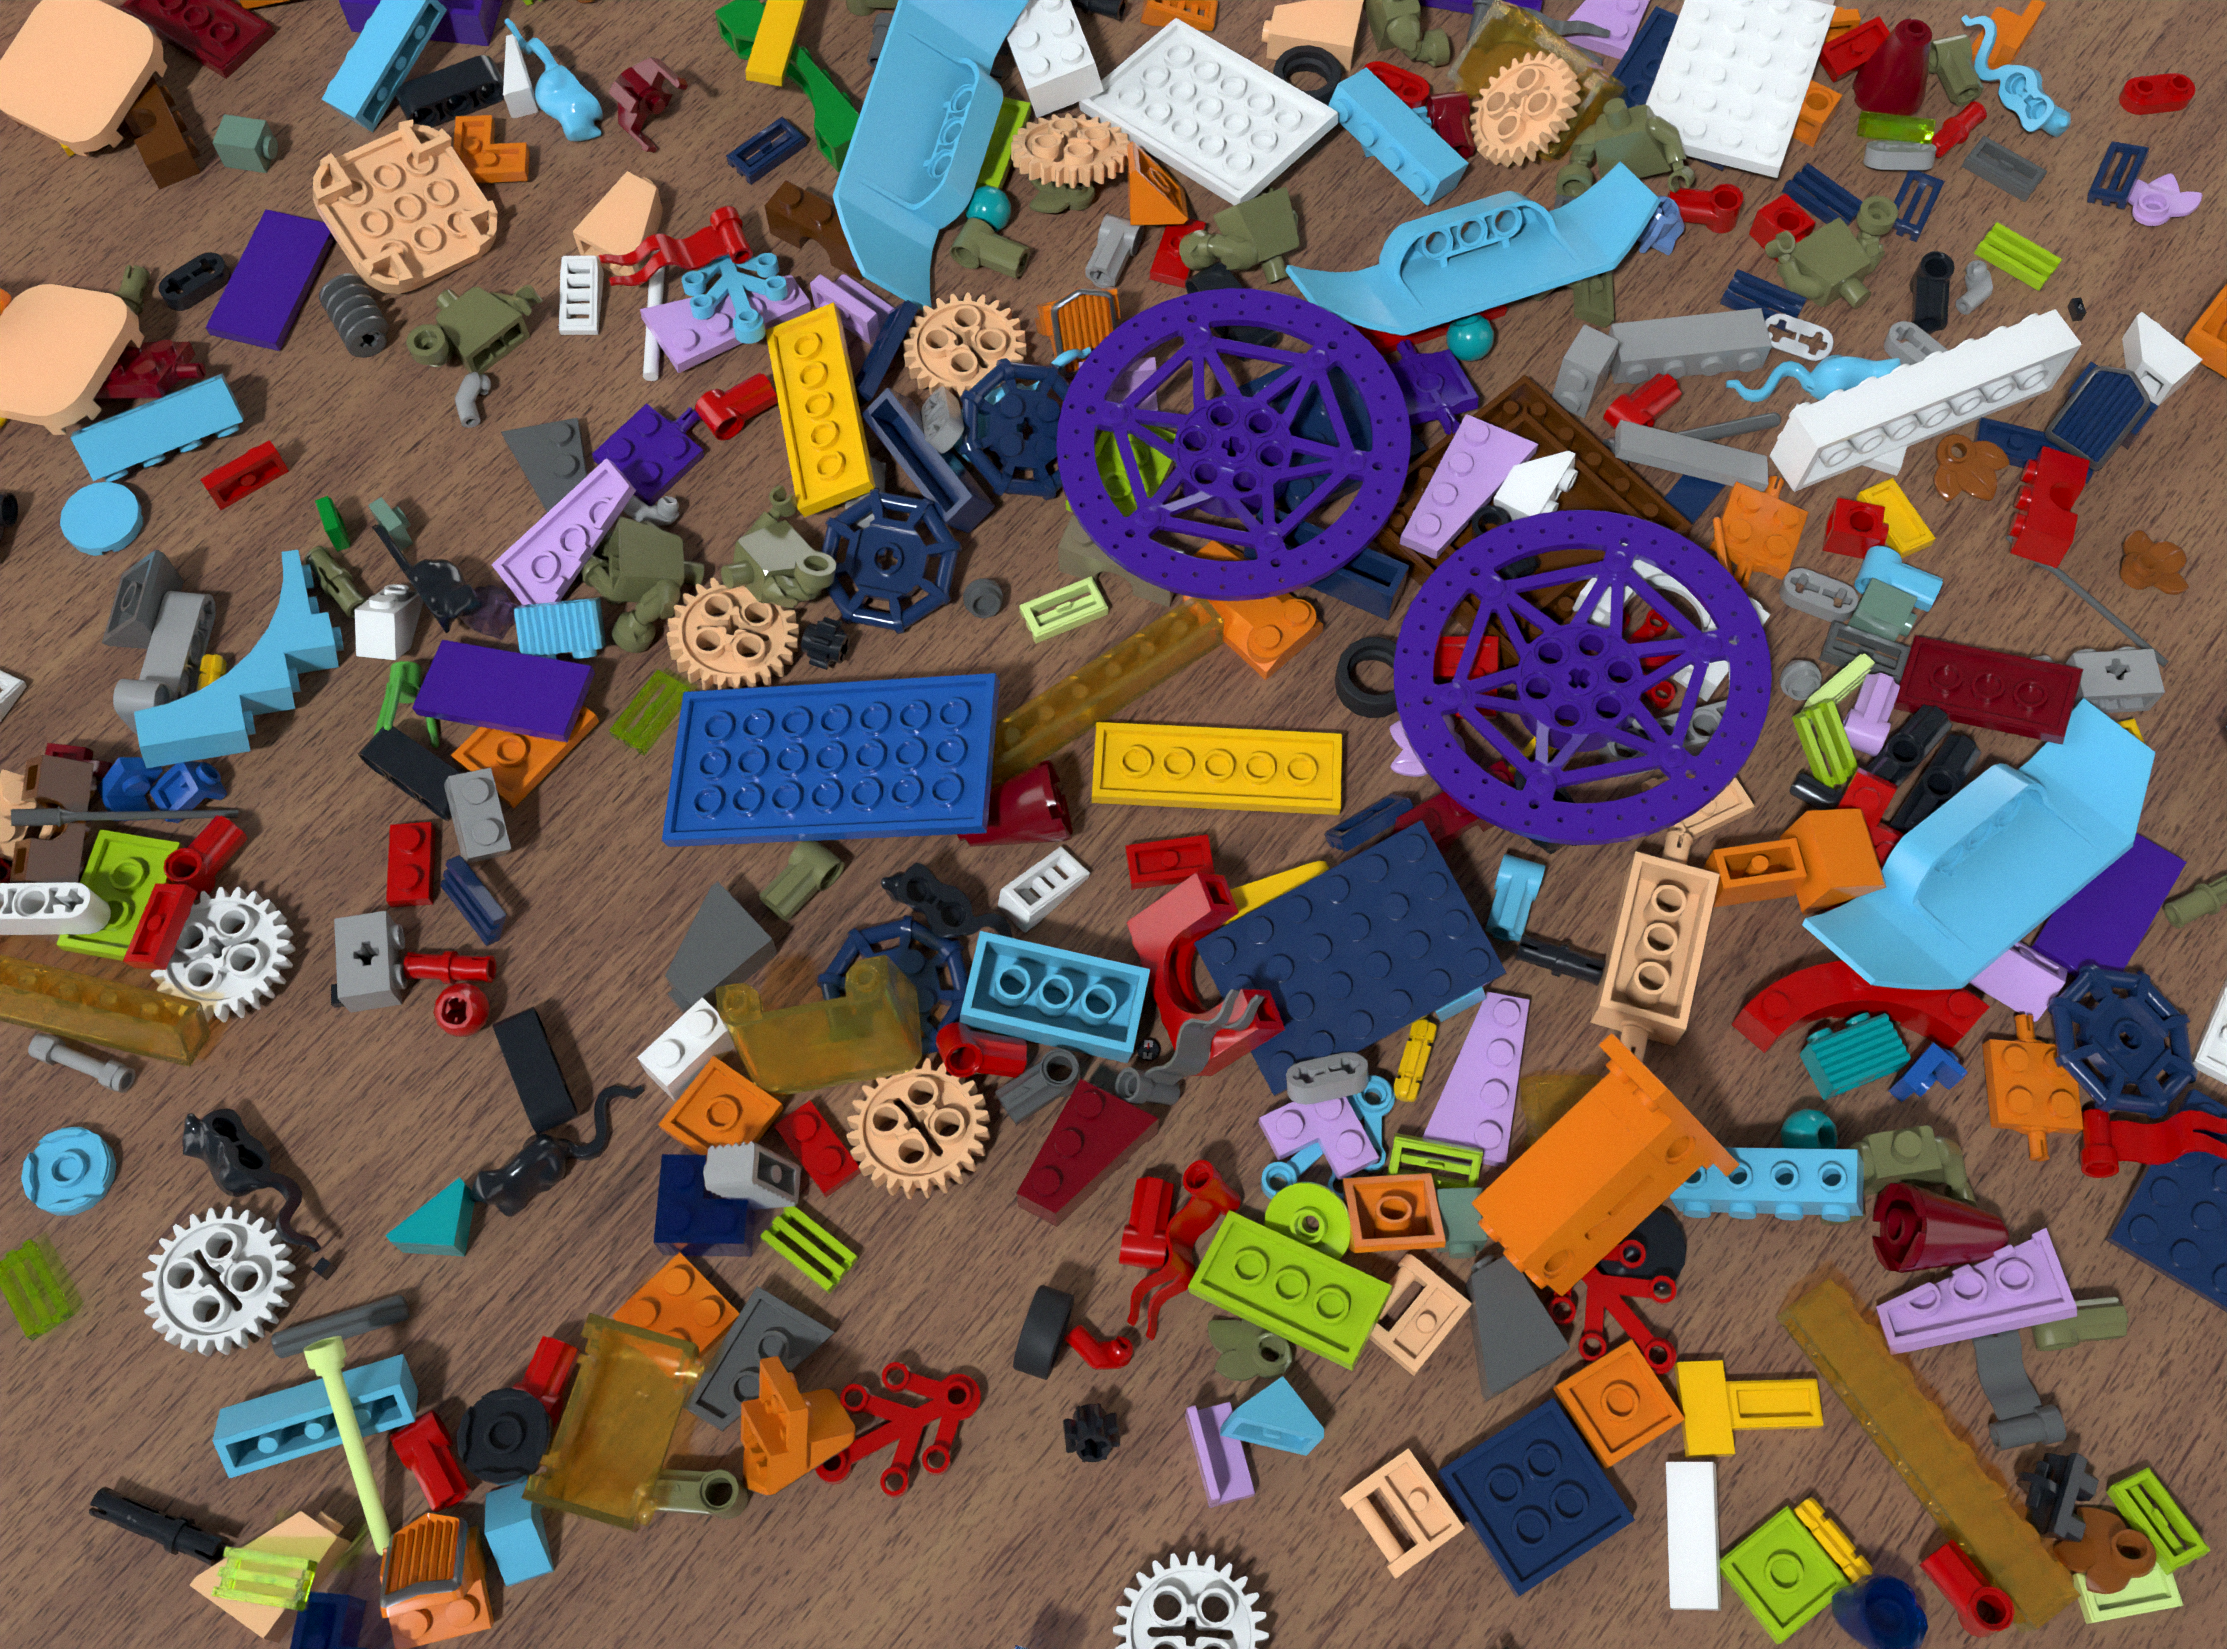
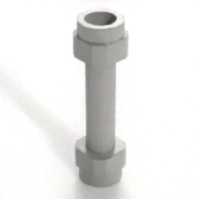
(110, 1075)

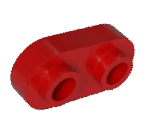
(1404, 84)
(2157, 93)

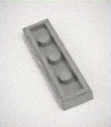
(1690, 456)

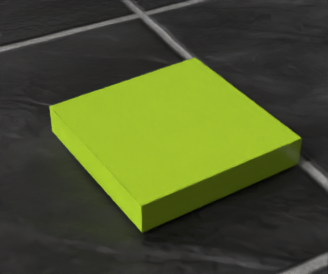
(1782, 1575)

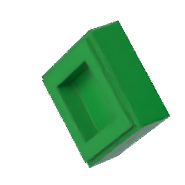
(333, 523)

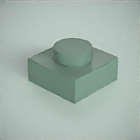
(393, 521)

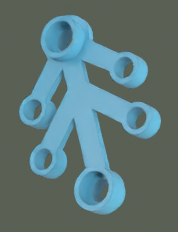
(747, 322)
(1372, 1126)

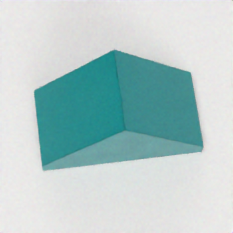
(439, 1225)

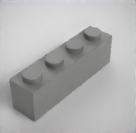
(1690, 345)

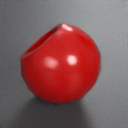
(461, 1009)

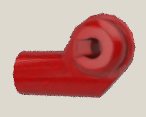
(1101, 1354)

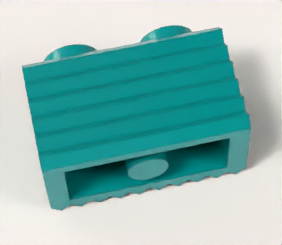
(1854, 1055)

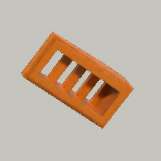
(1164, 11)

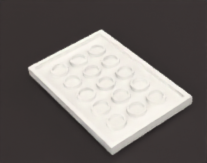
(1740, 77)
(1210, 112)

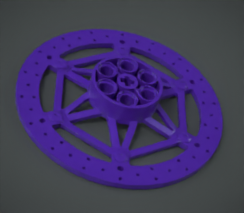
(1233, 453)
(1564, 821)

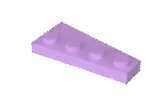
(1618, 16)
(694, 340)
(1463, 483)
(562, 541)
(1483, 1083)
(1998, 1295)

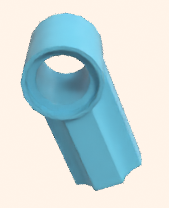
(1887, 567)
(1516, 889)

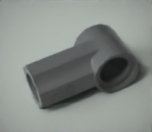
(1036, 1089)

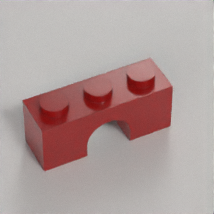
(2044, 521)

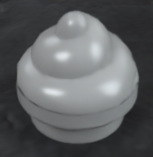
(1800, 679)

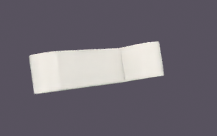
(47, 909)

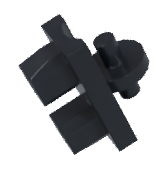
(2053, 1493)

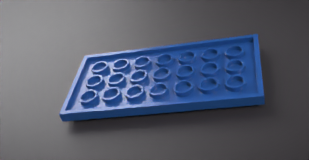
(833, 761)

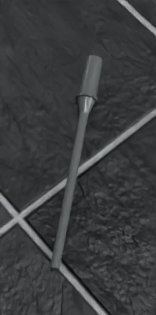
(2099, 608)
(60, 816)

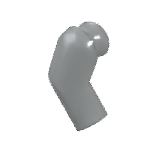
(1978, 287)
(466, 396)
(661, 514)

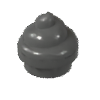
(983, 598)

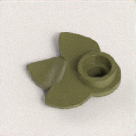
(1055, 199)
(1242, 1347)

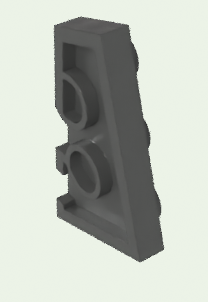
(550, 458)
(761, 1331)

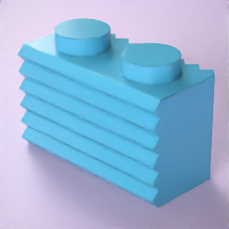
(561, 628)

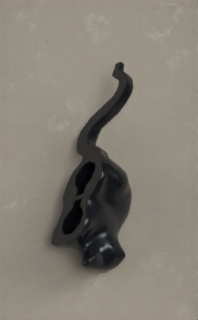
(437, 583)
(943, 905)
(544, 1161)
(242, 1165)

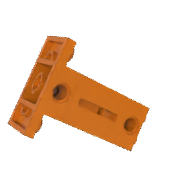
(1596, 1174)

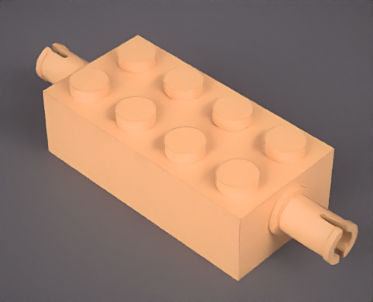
(1656, 947)

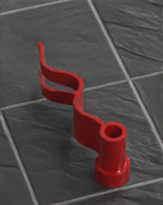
(694, 252)
(2149, 1144)
(1209, 1199)

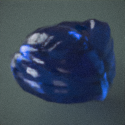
(1880, 1613)

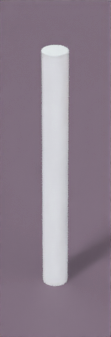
(652, 347)

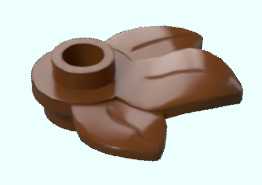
(1972, 472)
(2153, 564)
(2102, 1549)

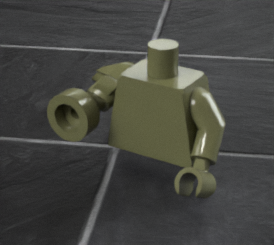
(1397, 25)
(1627, 135)
(1250, 235)
(1832, 259)
(474, 327)
(776, 560)
(645, 569)
(1911, 1157)

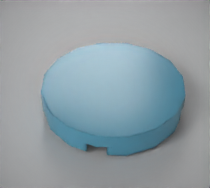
(101, 518)
(69, 1171)

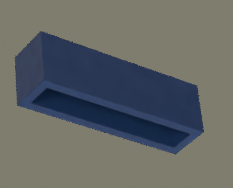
(937, 475)
(1367, 581)

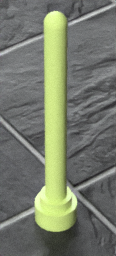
(327, 1359)

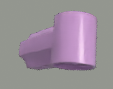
(1868, 720)

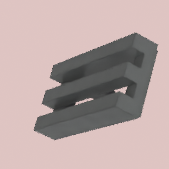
(2001, 172)
(1842, 653)

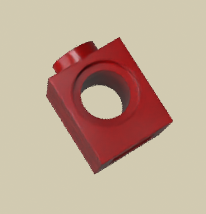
(1781, 216)
(1849, 514)

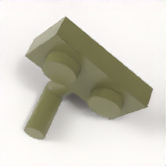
(1591, 299)

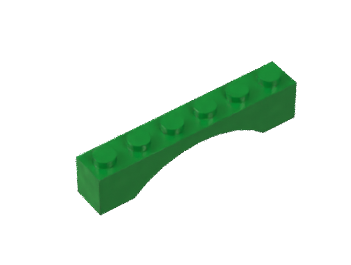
(834, 111)

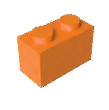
(1757, 872)

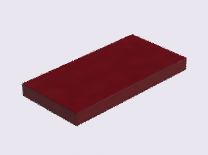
(207, 30)
(1990, 689)

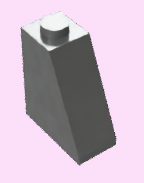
(718, 950)
(1508, 1327)

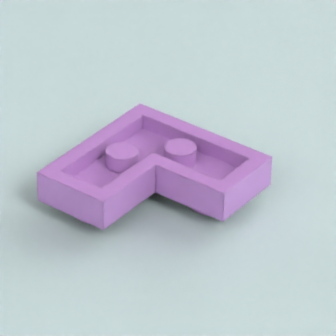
(1328, 1123)

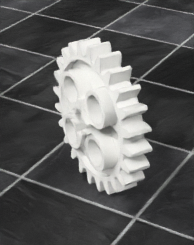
(227, 953)
(184, 1309)
(1190, 1586)

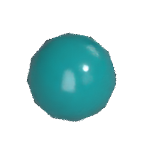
(990, 206)
(1470, 337)
(1809, 1130)

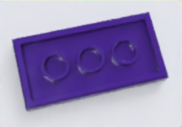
(271, 280)
(504, 690)
(2112, 911)

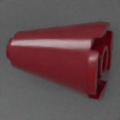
(1896, 72)
(1026, 810)
(1932, 1230)

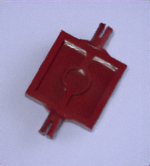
(151, 370)

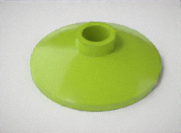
(1295, 1202)

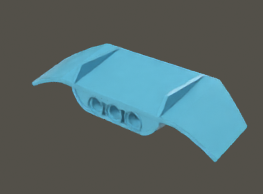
(921, 137)
(1490, 261)
(1996, 860)

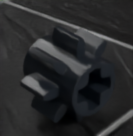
(825, 643)
(1091, 1433)

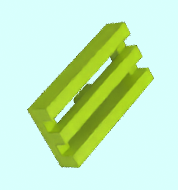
(2020, 252)
(1831, 740)
(1438, 1147)
(780, 1224)
(2151, 1523)

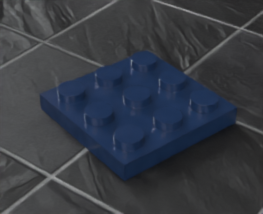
(1535, 1497)

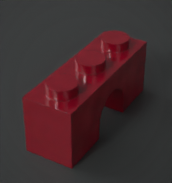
(1447, 818)

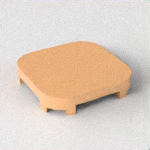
(78, 71)
(404, 208)
(59, 352)

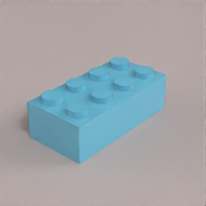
(1054, 997)

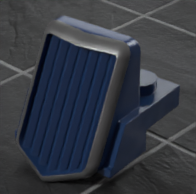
(2100, 414)

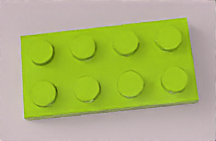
(1290, 1290)

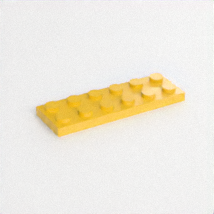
(819, 410)
(1217, 768)

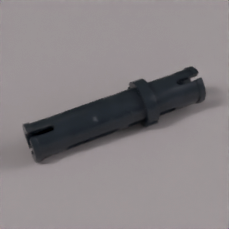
(168, 1530)

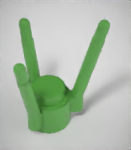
(403, 687)

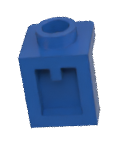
(127, 784)
(186, 787)
(1929, 1066)

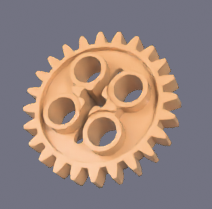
(1524, 109)
(1070, 150)
(944, 328)
(732, 637)
(885, 1151)

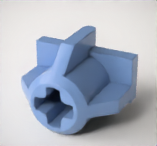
(1662, 228)

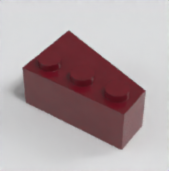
(1082, 1150)

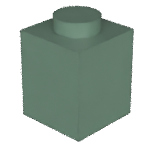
(245, 143)
(1884, 611)
(1460, 1222)

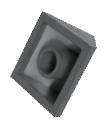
(140, 600)

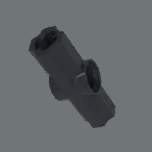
(1912, 744)
(1943, 774)

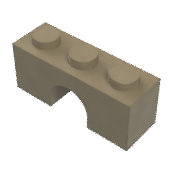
(1084, 559)

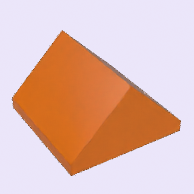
(1152, 192)
(1836, 858)
(1393, 1213)

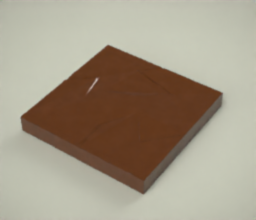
(1601, 485)

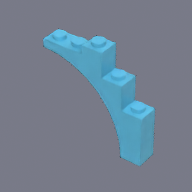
(221, 714)

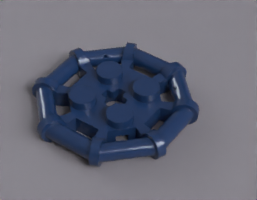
(1001, 431)
(907, 547)
(912, 964)
(2146, 1020)

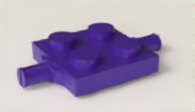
(1433, 386)
(652, 451)

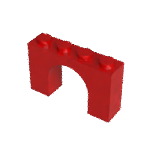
(1166, 946)

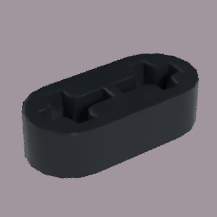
(194, 281)

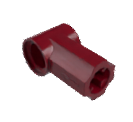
(1450, 117)

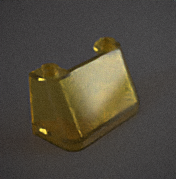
(1510, 34)
(827, 1041)
(616, 1426)

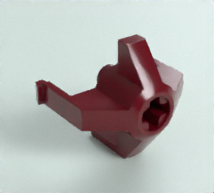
(641, 95)

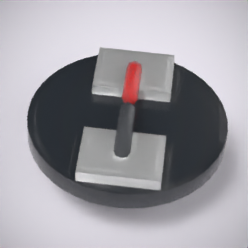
(1148, 1050)

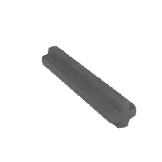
(343, 1324)

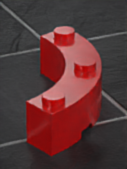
(1841, 992)

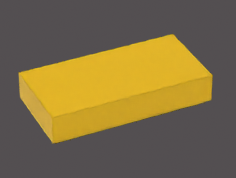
(1906, 528)
(1774, 1404)
(1705, 1409)

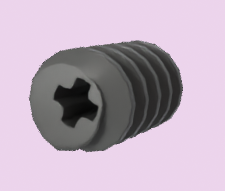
(354, 315)

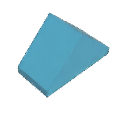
(1275, 1420)
(516, 1535)

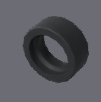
(1313, 60)
(1351, 697)
(1043, 1332)

